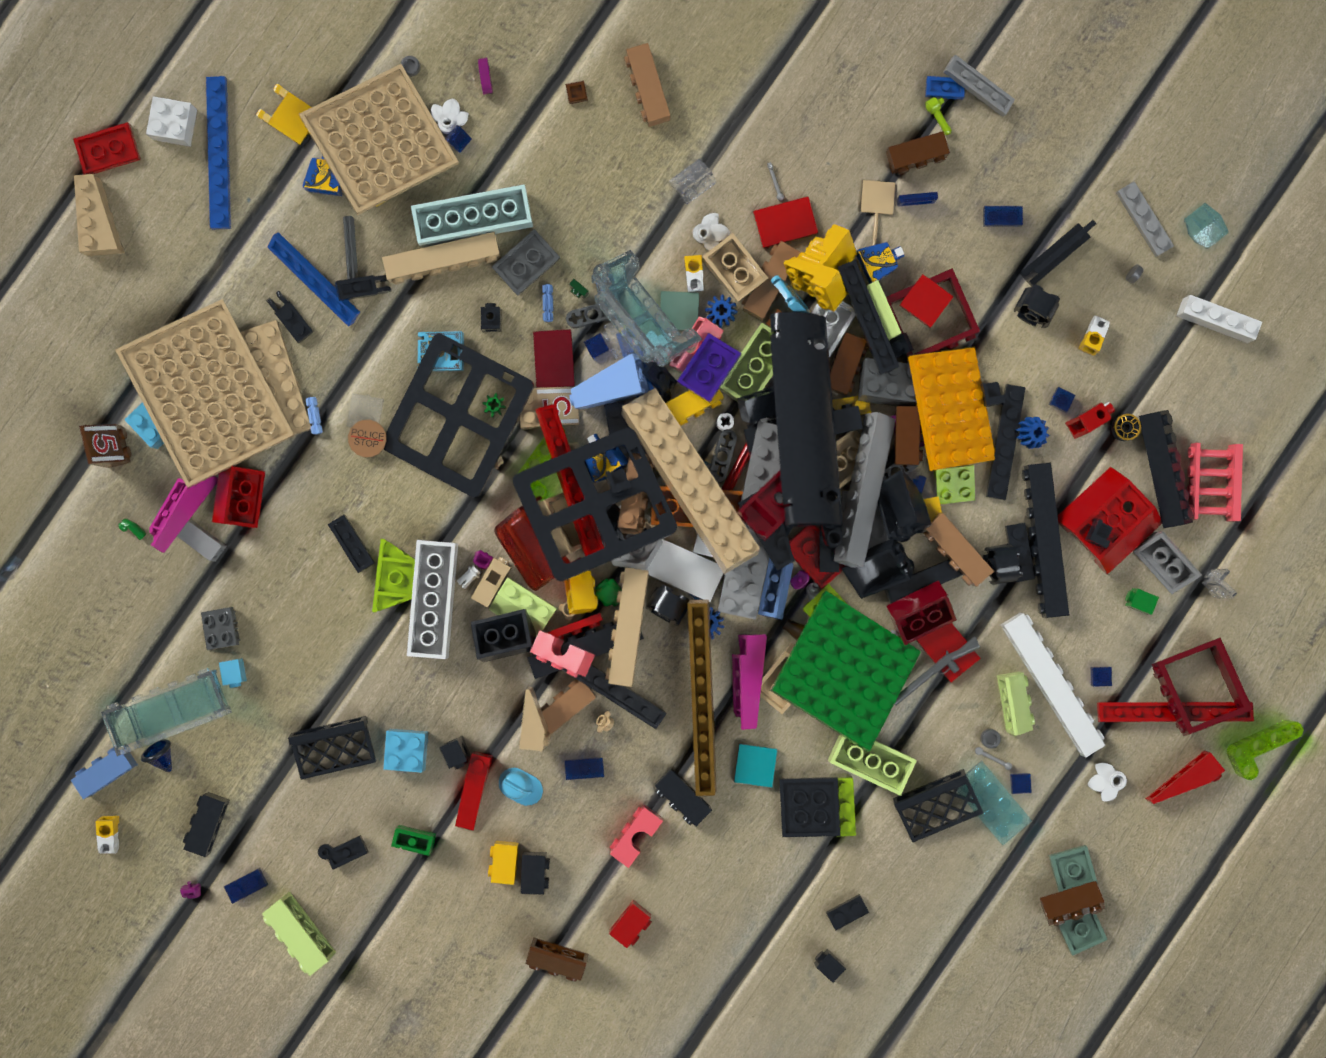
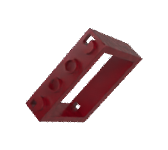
(953, 341)
(1228, 673)

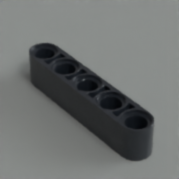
(940, 572)

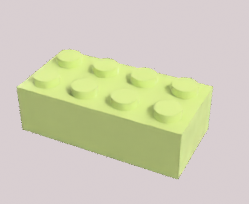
(753, 367)
(879, 765)
(299, 934)

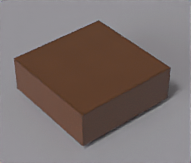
(576, 92)

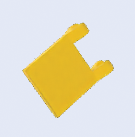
(286, 117)

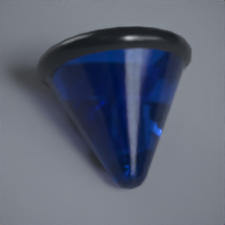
(159, 755)

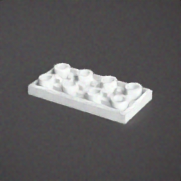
(685, 570)

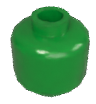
(608, 591)

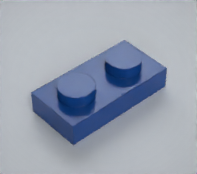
(943, 87)

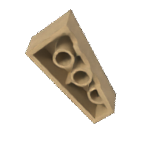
(94, 220)

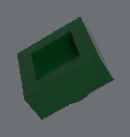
(578, 290)

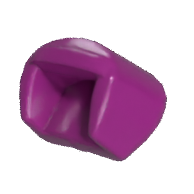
(482, 559)
(800, 580)
(191, 890)

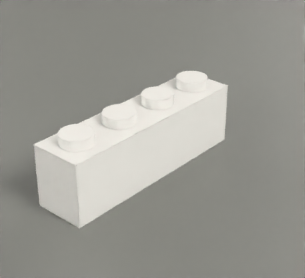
(1219, 319)

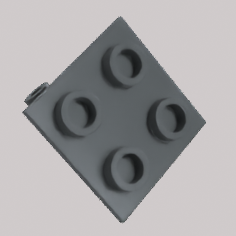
(220, 628)

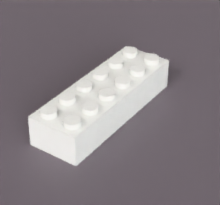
(432, 599)

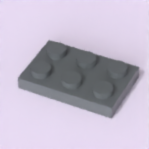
(526, 262)

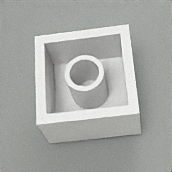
(171, 121)

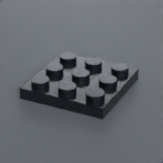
(810, 807)

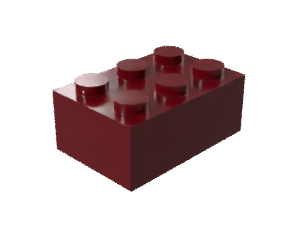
(921, 612)

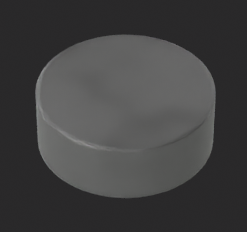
(411, 65)
(1134, 274)
(990, 738)

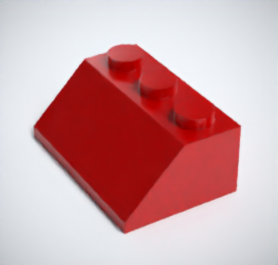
(238, 497)

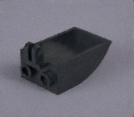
(902, 508)
(883, 568)

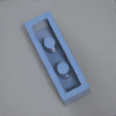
(775, 591)
(102, 773)

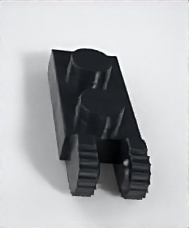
(360, 287)
(291, 318)

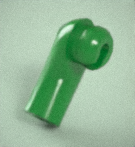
(133, 527)

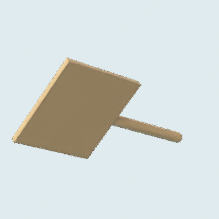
(877, 199)

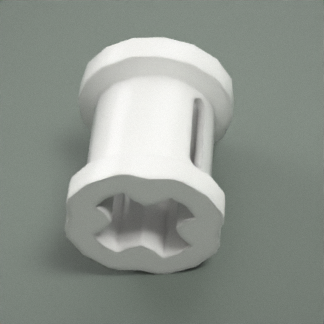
(724, 416)

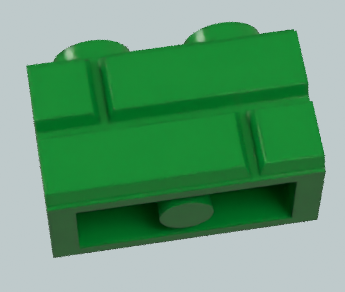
(413, 840)

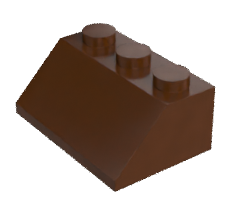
(557, 959)

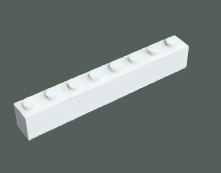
(1053, 685)

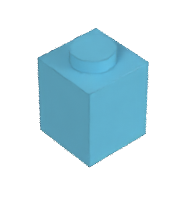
(232, 672)

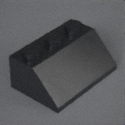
(503, 635)

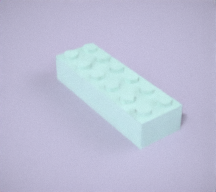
(472, 215)

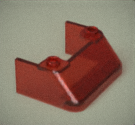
(524, 549)

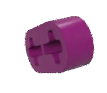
(485, 76)

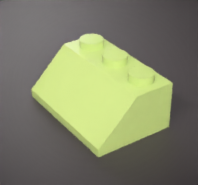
(883, 309)
(516, 597)
(1015, 703)

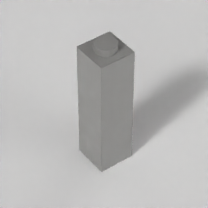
(201, 540)

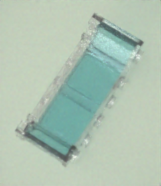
(637, 314)
(165, 712)

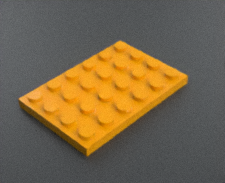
(951, 408)

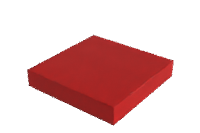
(926, 301)

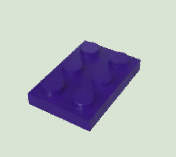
(709, 367)

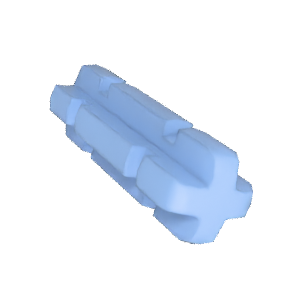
(314, 416)

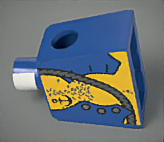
(321, 179)
(878, 260)
(607, 461)

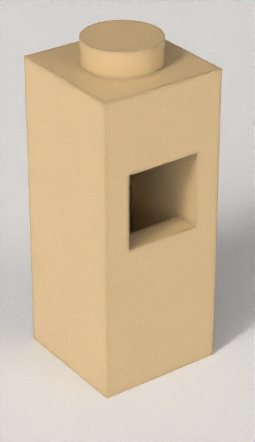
(492, 581)

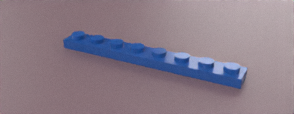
(218, 152)

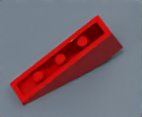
(1195, 774)
(473, 790)

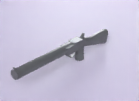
(947, 659)

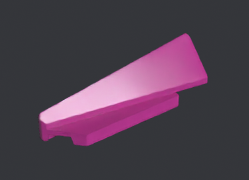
(177, 511)
(747, 678)

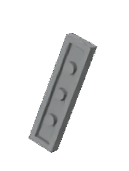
(979, 85)
(1144, 219)

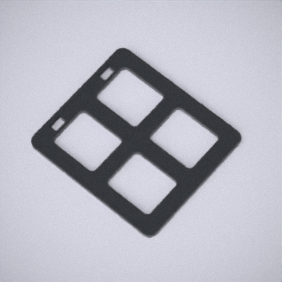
(457, 415)
(593, 504)

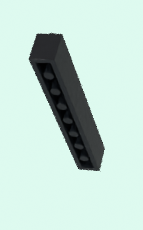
(1046, 540)

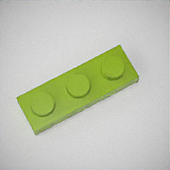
(846, 806)

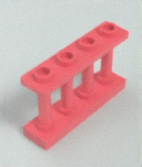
(1233, 473)

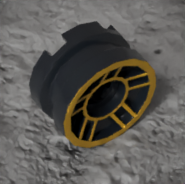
(1131, 432)

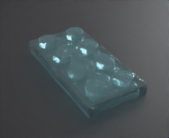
(1001, 812)

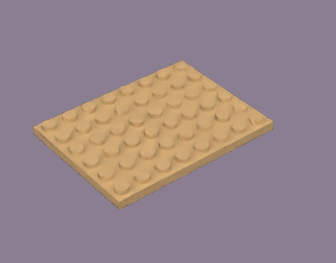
(204, 393)

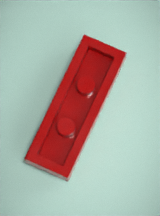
(576, 627)

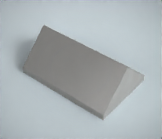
(1167, 562)

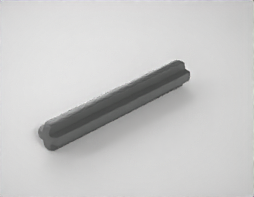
(350, 247)

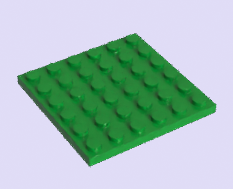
(846, 671)

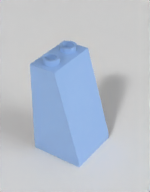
(612, 384)

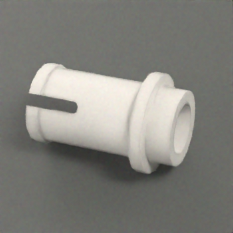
(470, 575)

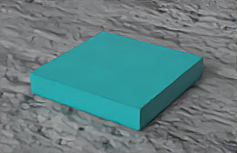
(755, 765)

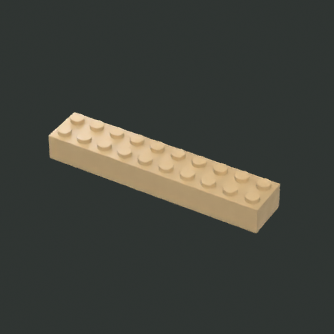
(690, 481)

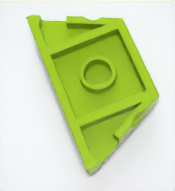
(393, 577)

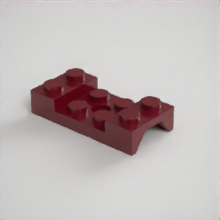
(762, 511)

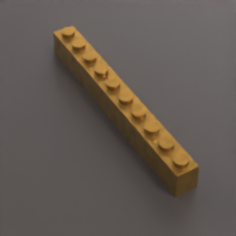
(702, 697)

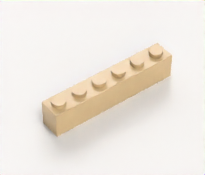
(441, 257)
(628, 628)

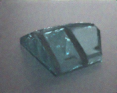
(1205, 226)

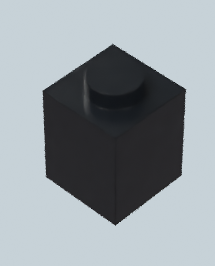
(829, 965)

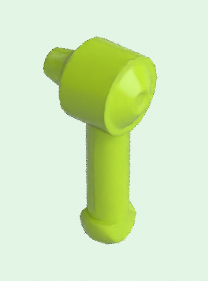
(933, 106)

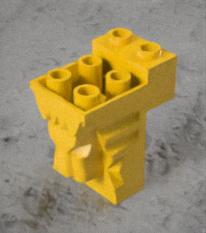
(817, 270)

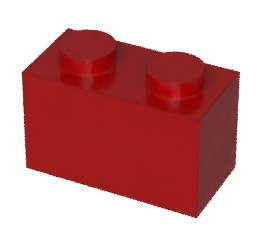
(630, 924)

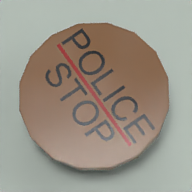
(367, 438)

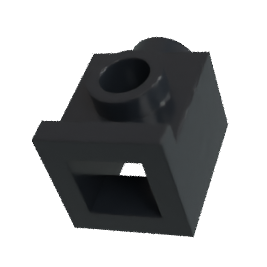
(494, 324)

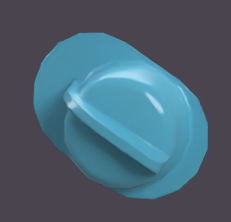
(520, 786)

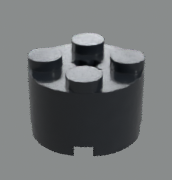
(1037, 306)
(1004, 562)
(667, 605)

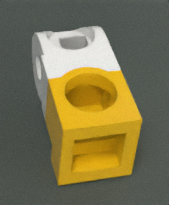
(694, 273)
(1094, 336)
(107, 834)

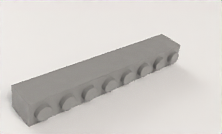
(864, 489)

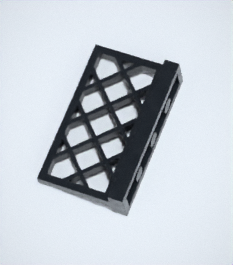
(1056, 253)
(328, 731)
(933, 790)

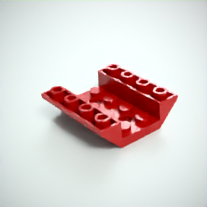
(1105, 501)

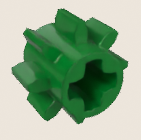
(491, 401)

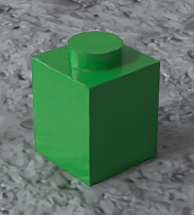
(1141, 601)

